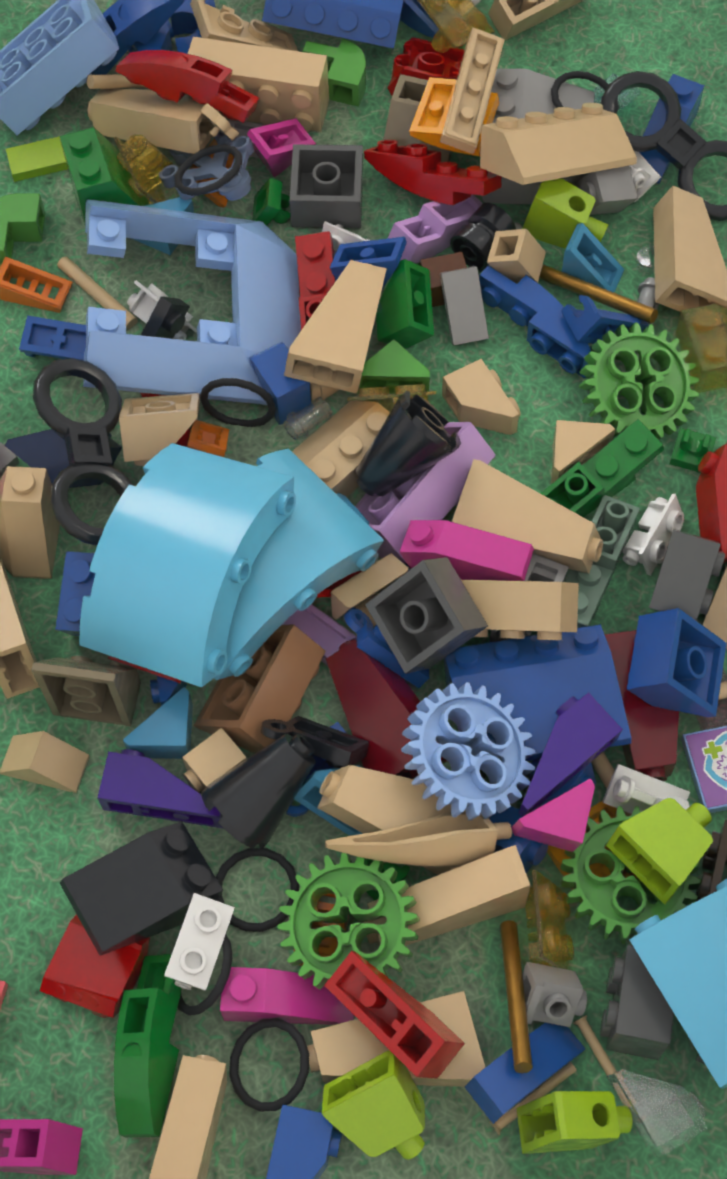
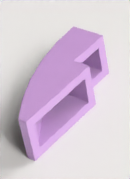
(433, 228)

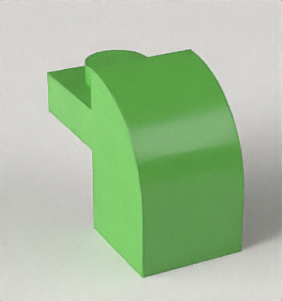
(345, 70)
(20, 221)

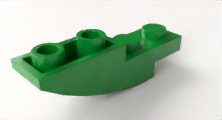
(606, 471)
(142, 1050)

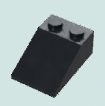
(140, 888)

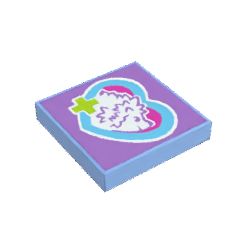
(708, 766)

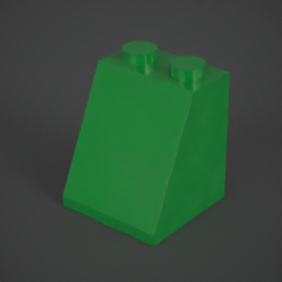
(96, 170)

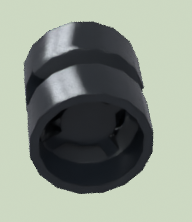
(477, 237)

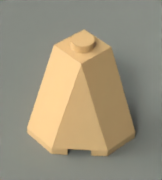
(27, 523)

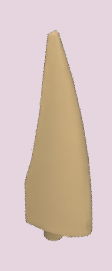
(430, 842)

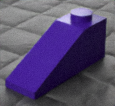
(575, 741)
(146, 789)

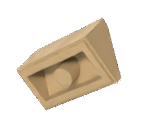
(366, 584)

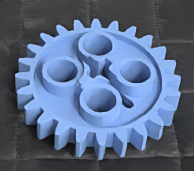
(468, 751)

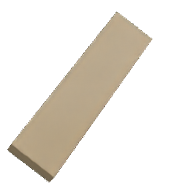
(472, 90)

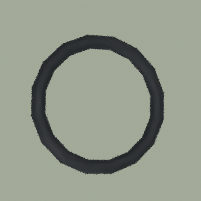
(577, 74)
(219, 183)
(243, 384)
(265, 852)
(218, 989)
(302, 1076)

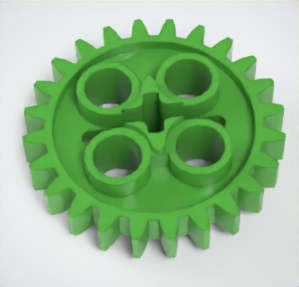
(669, 383)
(348, 884)
(600, 894)

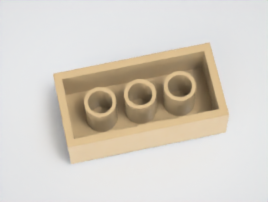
(284, 80)

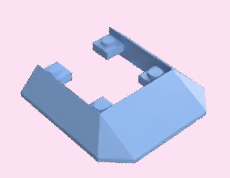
(262, 302)

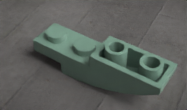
(614, 524)

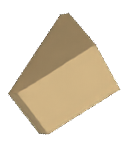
(577, 443)
(45, 761)

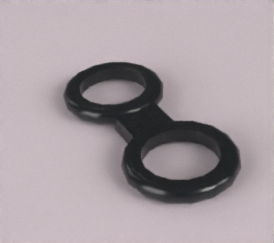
(676, 139)
(85, 442)

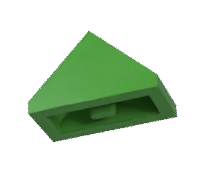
(392, 368)

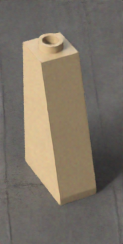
(144, 113)
(686, 254)
(338, 334)
(513, 510)
(15, 646)
(377, 801)
(465, 895)
(351, 1044)
(191, 1120)

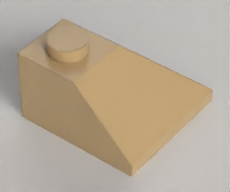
(155, 423)

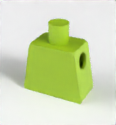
(557, 212)
(663, 844)
(377, 1107)
(571, 1121)

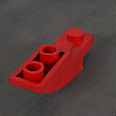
(178, 73)
(426, 176)
(315, 278)

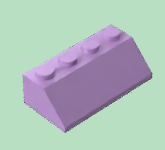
(428, 493)

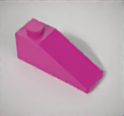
(470, 550)
(280, 994)
(39, 1146)

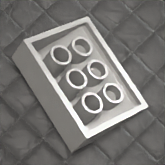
(526, 92)

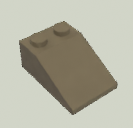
(88, 689)

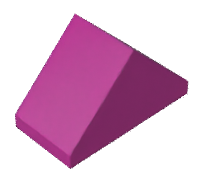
(275, 143)
(561, 820)

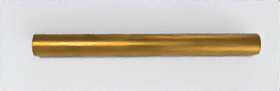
(598, 294)
(516, 997)

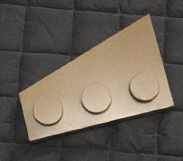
(229, 27)

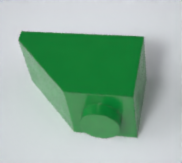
(406, 306)

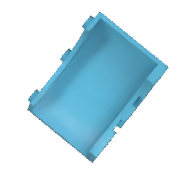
(179, 561)
(298, 561)
(690, 968)

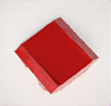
(423, 62)
(91, 980)

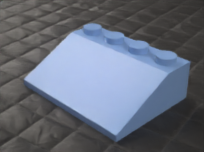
(51, 60)

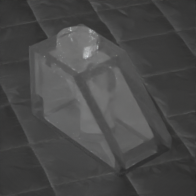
(660, 1110)

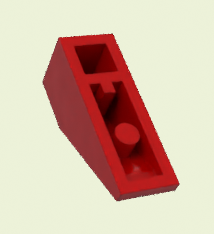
(712, 497)
(394, 1017)

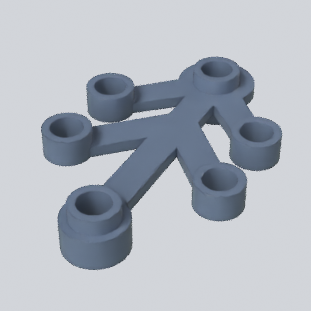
(213, 168)

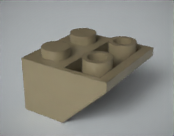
(403, 110)

